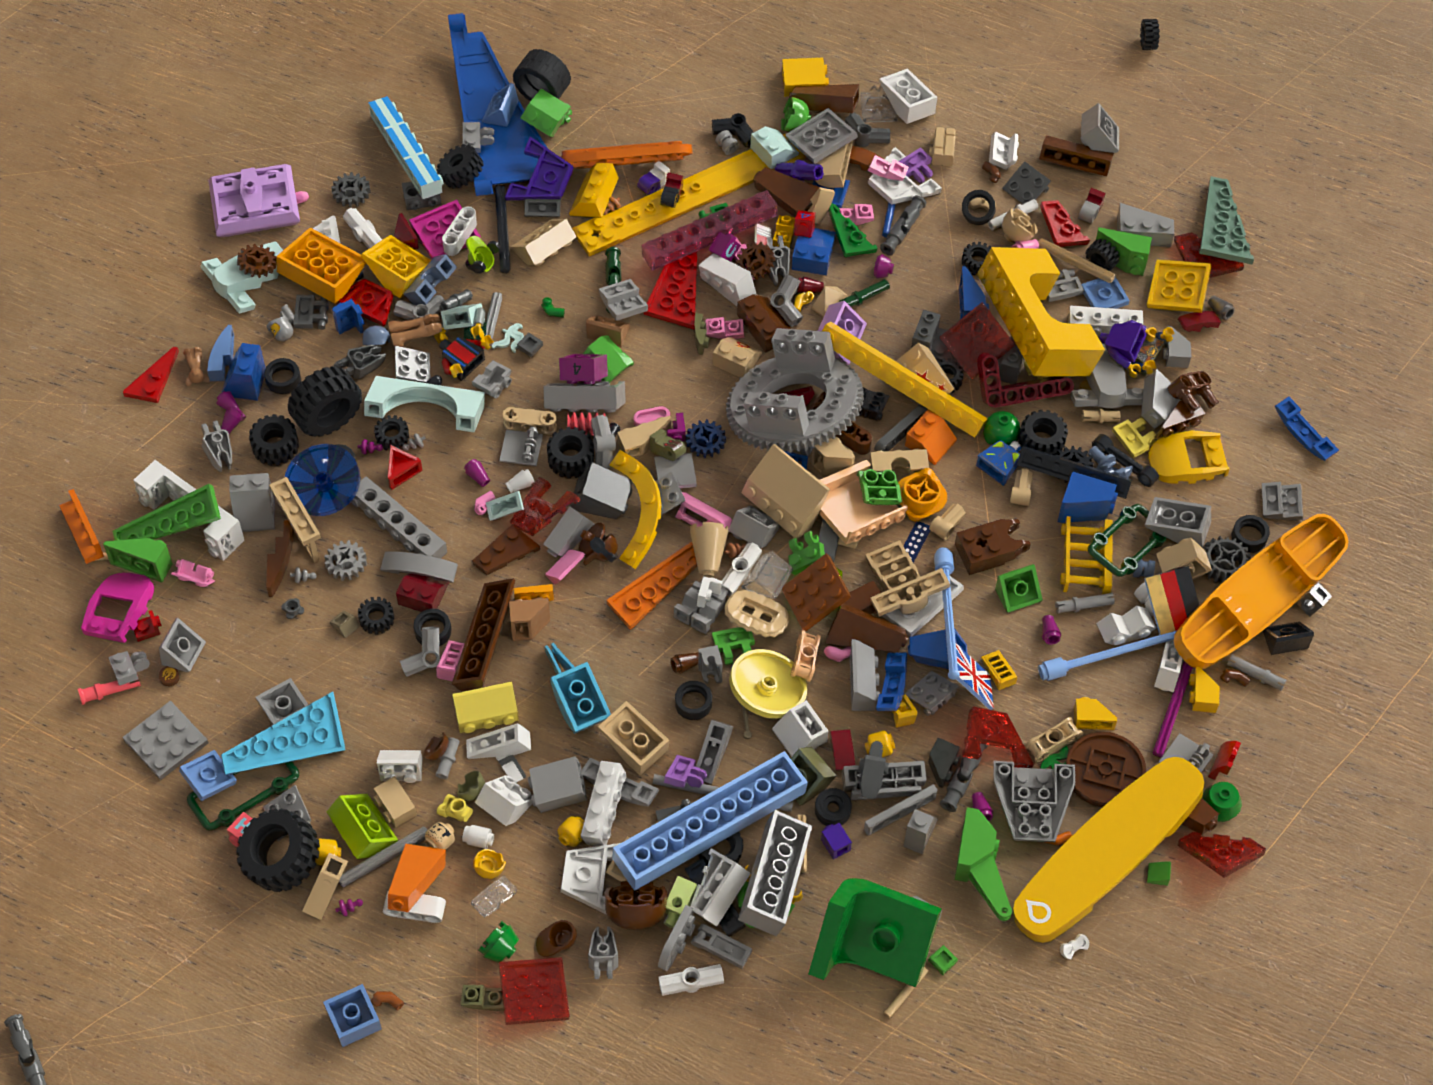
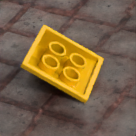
(395, 264)

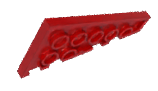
(675, 293)

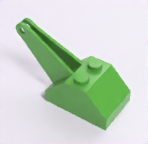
(977, 862)

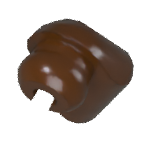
(993, 170)

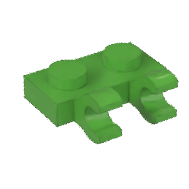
(805, 557)
(733, 639)

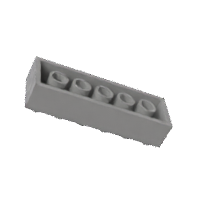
(775, 873)

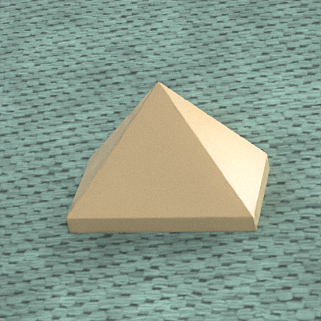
(828, 296)

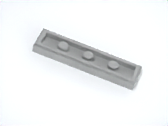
(900, 810)

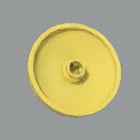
(765, 684)

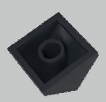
(1288, 637)

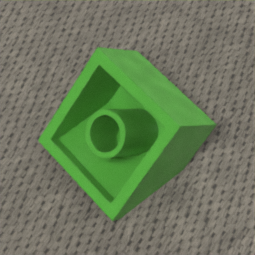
(545, 112)

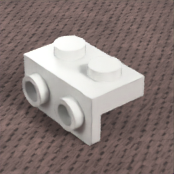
(1003, 150)

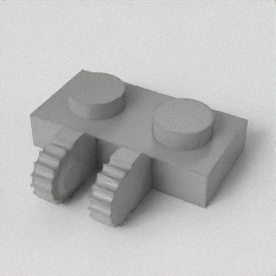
(475, 136)
(126, 667)

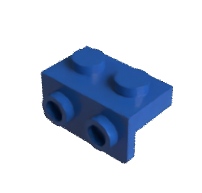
(348, 316)

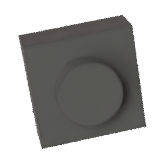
(529, 344)

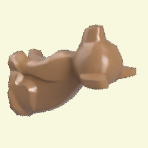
(193, 359)

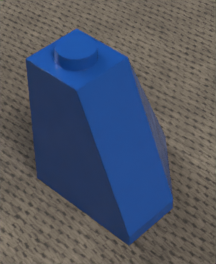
(932, 648)

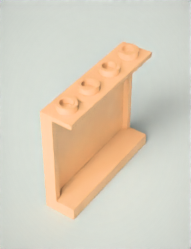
(848, 513)

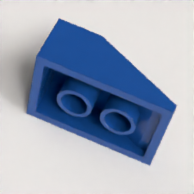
(814, 252)
(969, 293)

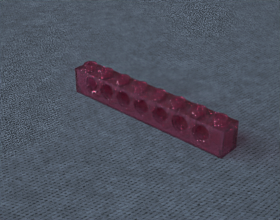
(703, 232)

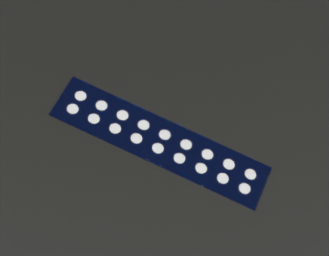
(916, 539)

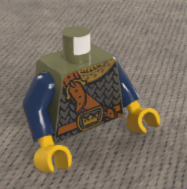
(1150, 350)

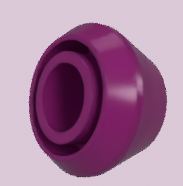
(883, 267)

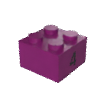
(583, 367)

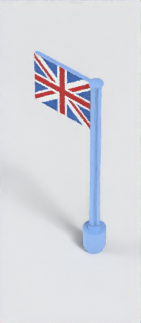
(961, 665)

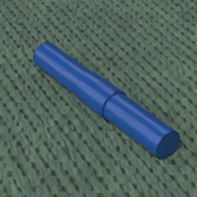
(888, 219)

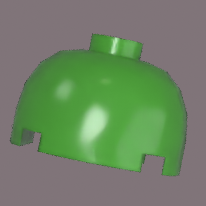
(796, 114)

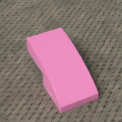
(893, 170)

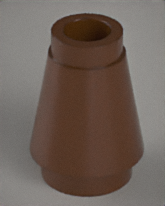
(683, 662)

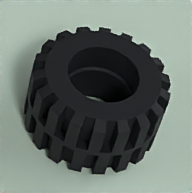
(1046, 423)
(570, 440)
(274, 452)

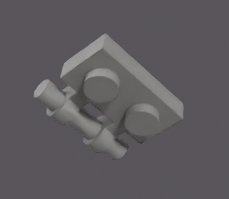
(1066, 287)

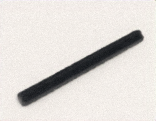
(502, 228)

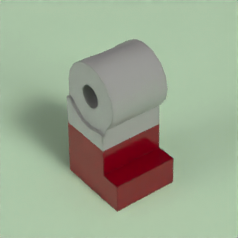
(1092, 205)

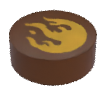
(169, 676)

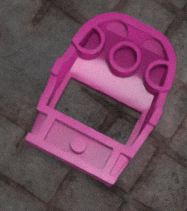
(120, 586)

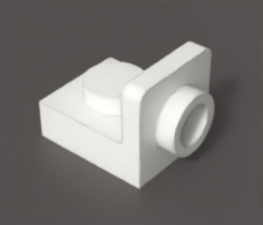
(708, 586)

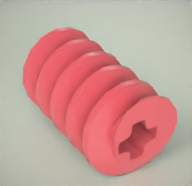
(581, 422)

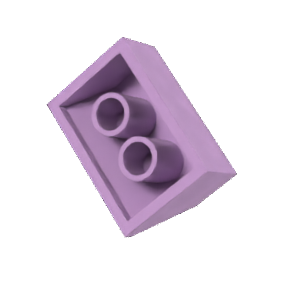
(847, 319)

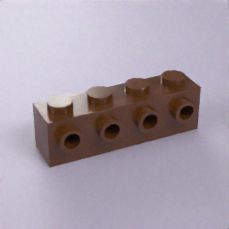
(1075, 156)

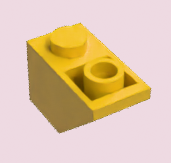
(1204, 692)

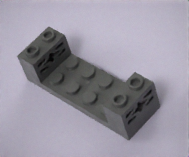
(929, 335)

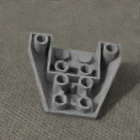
(1034, 799)

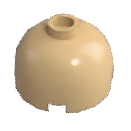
(1017, 226)

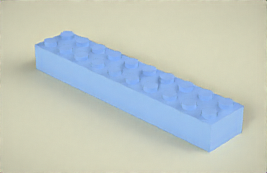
(709, 820)

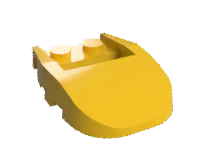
(1172, 462)

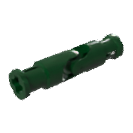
(612, 266)

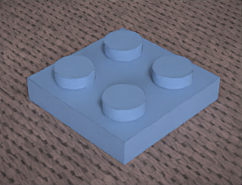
(1105, 294)
(207, 775)

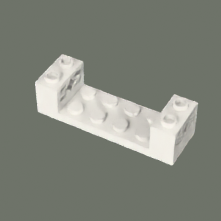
(158, 483)

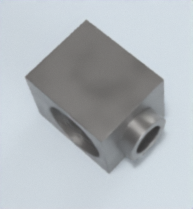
(1314, 599)

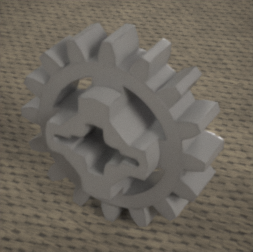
(345, 560)

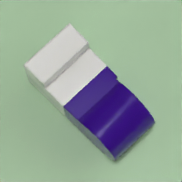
(653, 179)

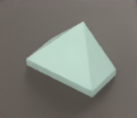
(504, 506)

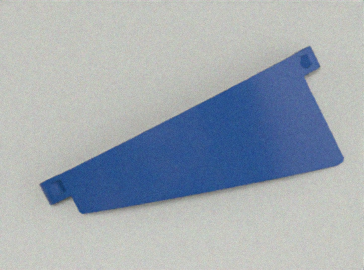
(478, 79)

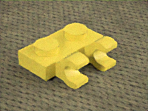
(1131, 439)

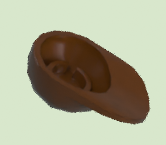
(556, 938)

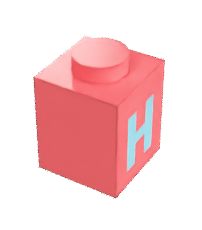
(236, 828)

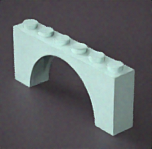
(390, 392)

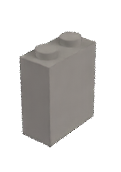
(557, 784)

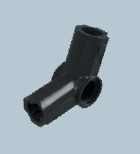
(735, 125)

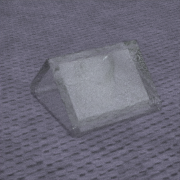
(768, 575)

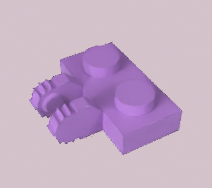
(918, 161)
(683, 772)

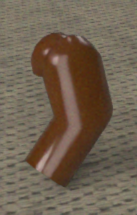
(1235, 674)

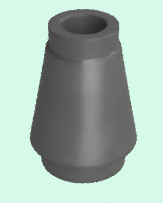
(1221, 307)

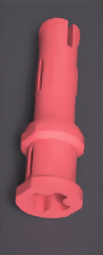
(98, 691)

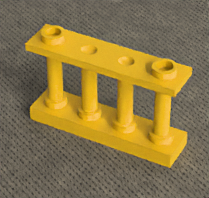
(1103, 581)

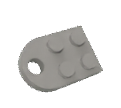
(675, 942)

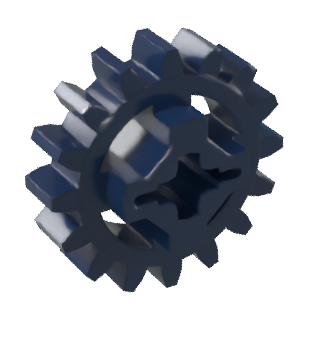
(707, 438)

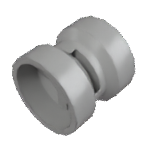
(728, 144)

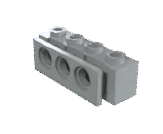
(898, 774)

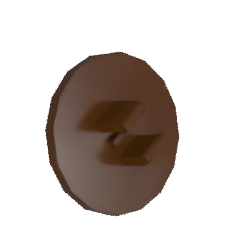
(596, 530)

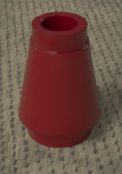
(808, 284)

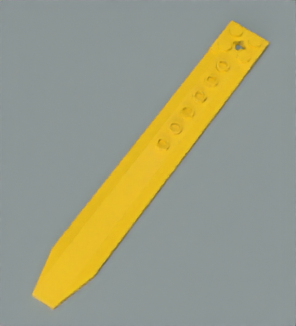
(648, 212)

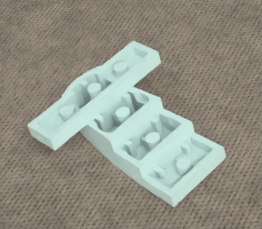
(233, 283)

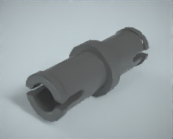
(456, 300)

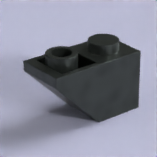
(942, 759)

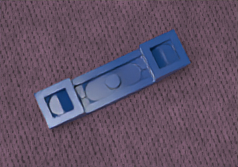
(1303, 431)
(894, 682)

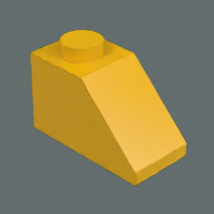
(1093, 715)

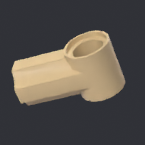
(1021, 490)
(945, 525)

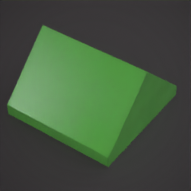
(1019, 588)

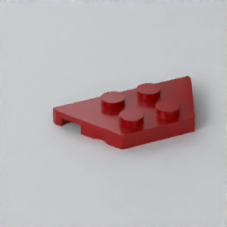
(372, 299)

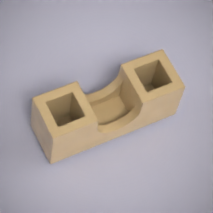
(910, 460)

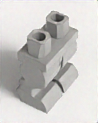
(689, 610)

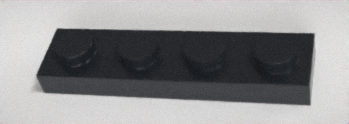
(729, 922)

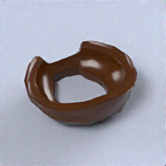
(434, 750)

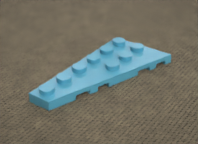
(299, 736)

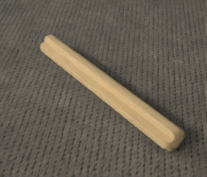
(1076, 261)

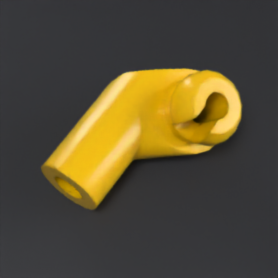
(803, 299)

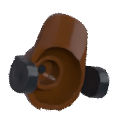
(603, 549)

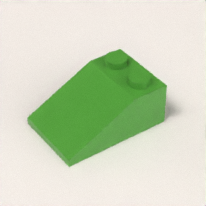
(1131, 247)
(140, 556)

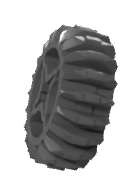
(1226, 554)

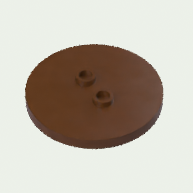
(1104, 766)

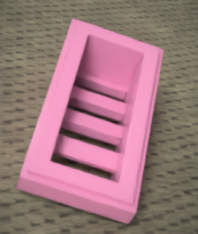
(447, 671)

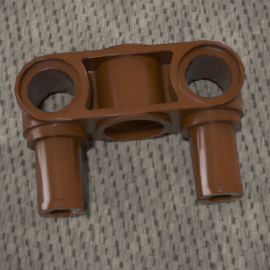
(1193, 384)

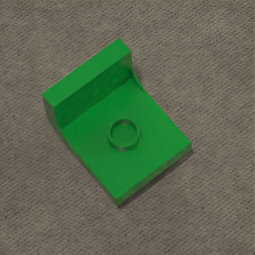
(876, 931)

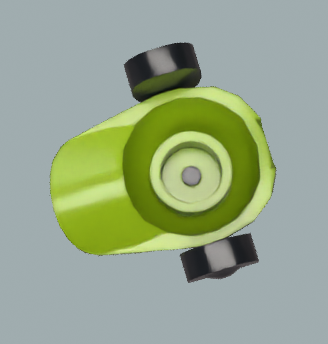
(480, 255)

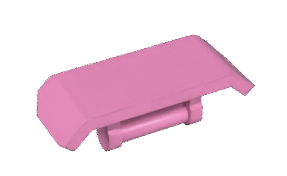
(702, 509)

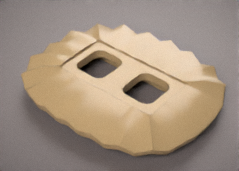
(761, 605)

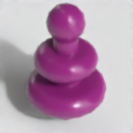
(371, 447)
(349, 906)

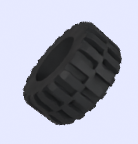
(324, 401)
(262, 834)

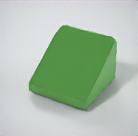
(1159, 873)

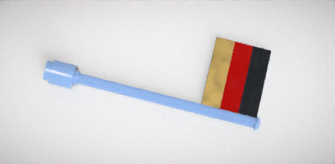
(1172, 602)

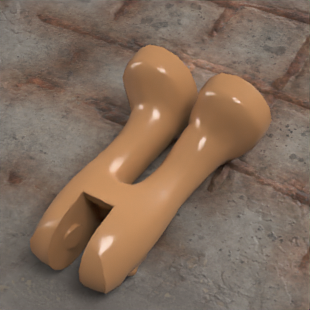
(426, 327)

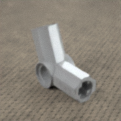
(787, 309)
(410, 311)
(603, 441)
(430, 644)

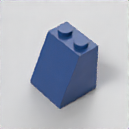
(246, 373)
(1087, 499)

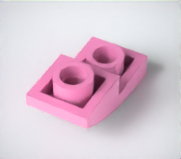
(859, 214)
(723, 329)

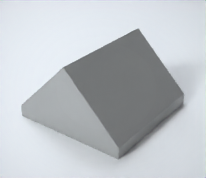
(180, 647)
(281, 701)

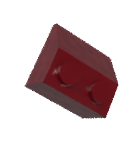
(420, 592)

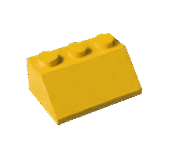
(595, 191)

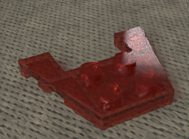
(538, 512)
(996, 730)

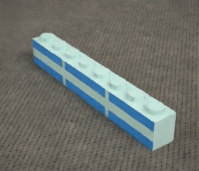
(405, 147)

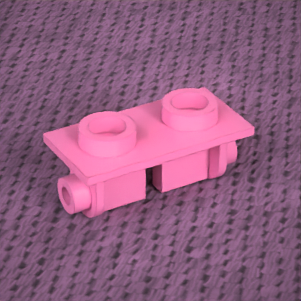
(186, 572)

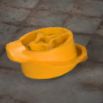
(932, 498)

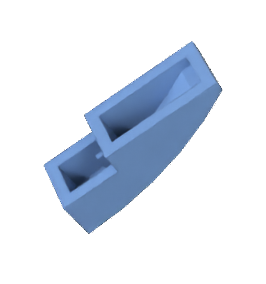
(221, 355)

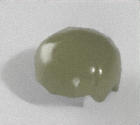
(472, 787)

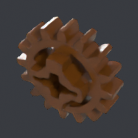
(755, 259)
(256, 260)

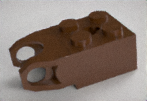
(989, 545)

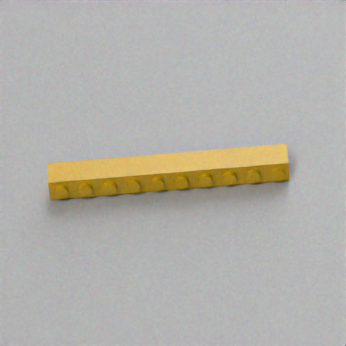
(905, 380)

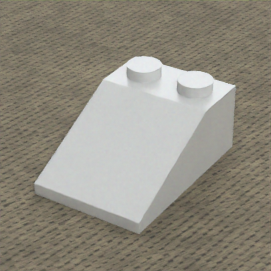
(909, 96)

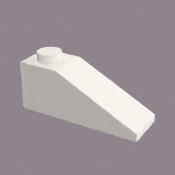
(1169, 668)
(501, 742)

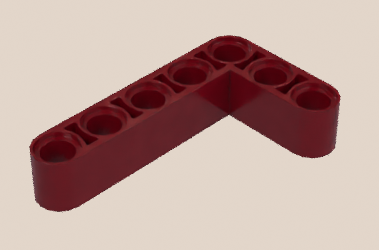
(1017, 388)

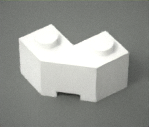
(1126, 628)

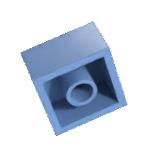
(352, 1015)

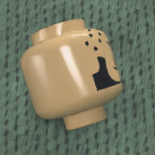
(439, 836)

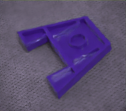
(548, 178)

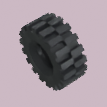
(460, 166)

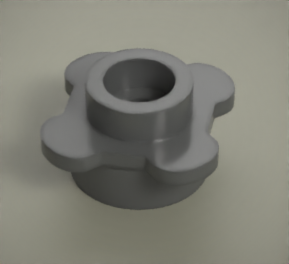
(292, 603)

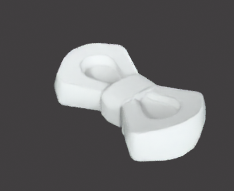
(1068, 949)

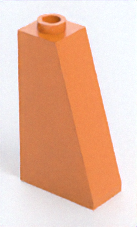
(414, 875)

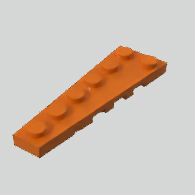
(650, 589)

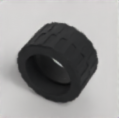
(541, 70)

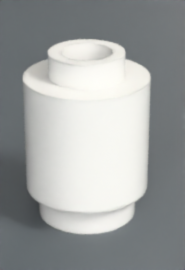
(478, 836)

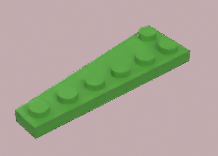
(179, 515)

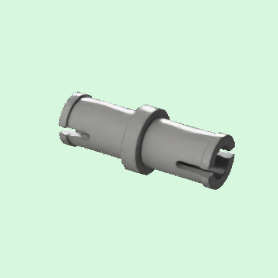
(447, 759)

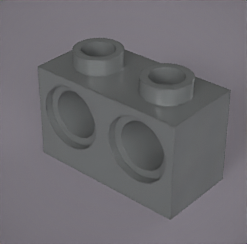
(414, 200)

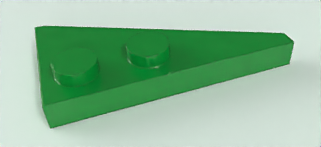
(851, 239)

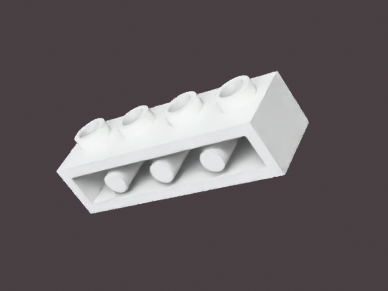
(1102, 318)
(603, 803)

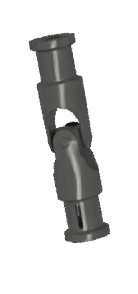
(903, 225)
(956, 788)
(22, 1042)

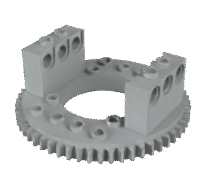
(782, 418)

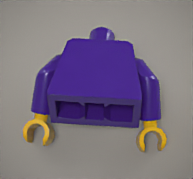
(1125, 343)

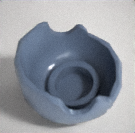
(376, 336)

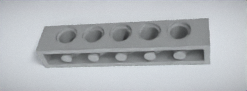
(396, 513)

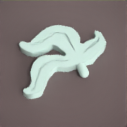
(513, 333)

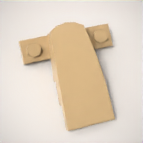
(901, 581)

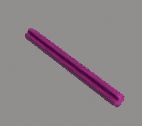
(1172, 710)

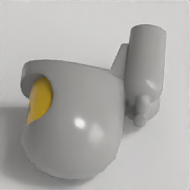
(282, 326)

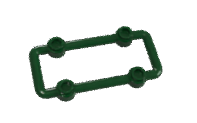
(1129, 564)
(227, 816)

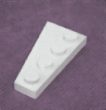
(915, 621)

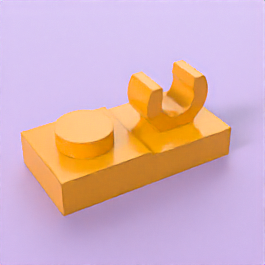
(533, 592)

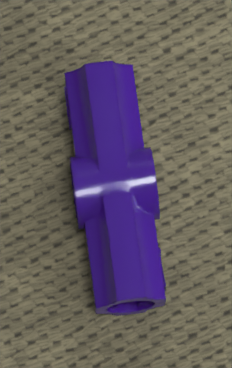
(801, 170)

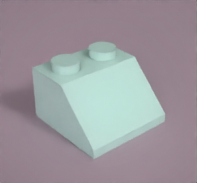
(772, 147)

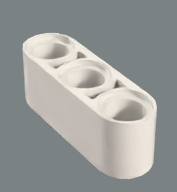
(459, 231)
(426, 909)

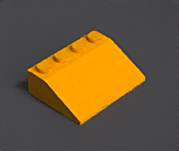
(320, 265)

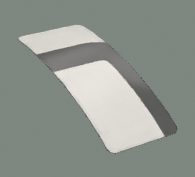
(511, 767)

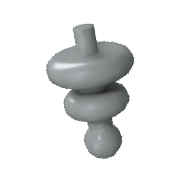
(413, 443)
(304, 575)

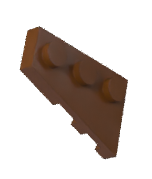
(504, 549)

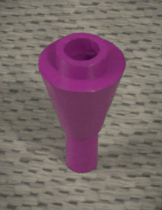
(226, 401)

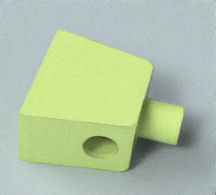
(681, 894)

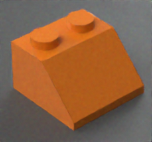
(931, 434)

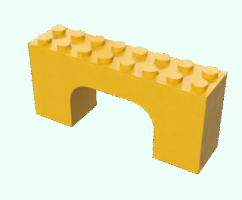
(1016, 284)

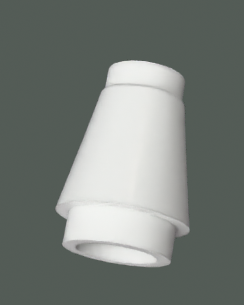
(520, 481)

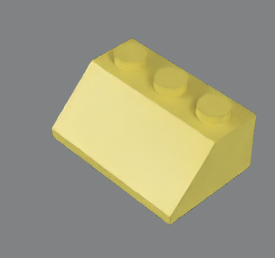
(485, 707)

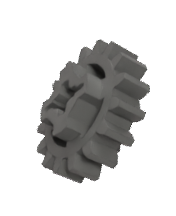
(351, 189)

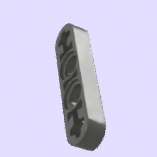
(900, 430)

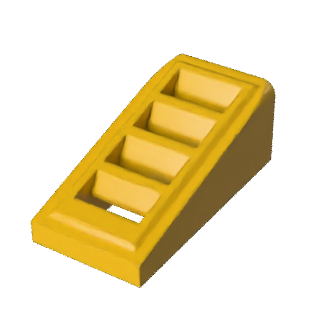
(1000, 683)

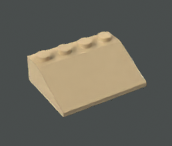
(786, 492)

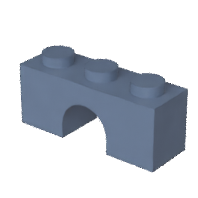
(423, 287)

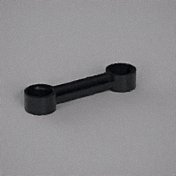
(1146, 474)

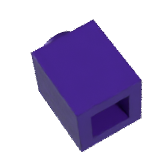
(836, 840)

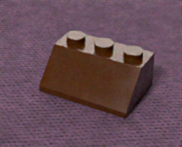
(760, 319)

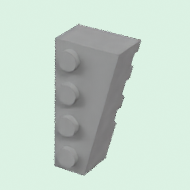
(584, 396)

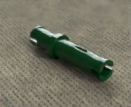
(857, 298)

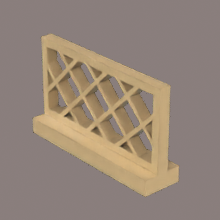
(297, 515)

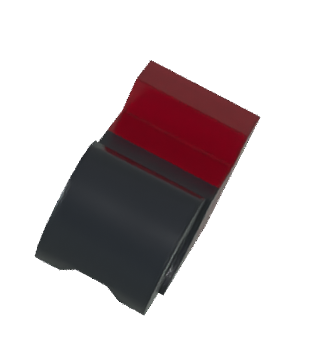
(672, 190)

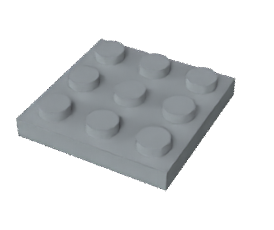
(821, 135)
(165, 740)

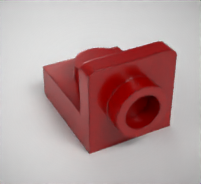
(147, 627)

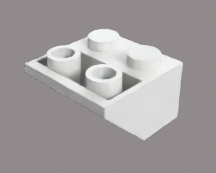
(800, 729)
(403, 764)
(504, 799)

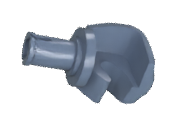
(1107, 462)

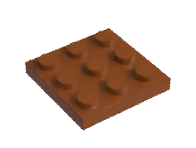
(816, 592)

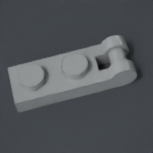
(722, 946)

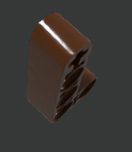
(858, 439)

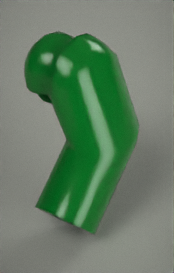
(550, 310)

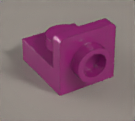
(678, 431)

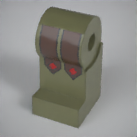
(666, 446)

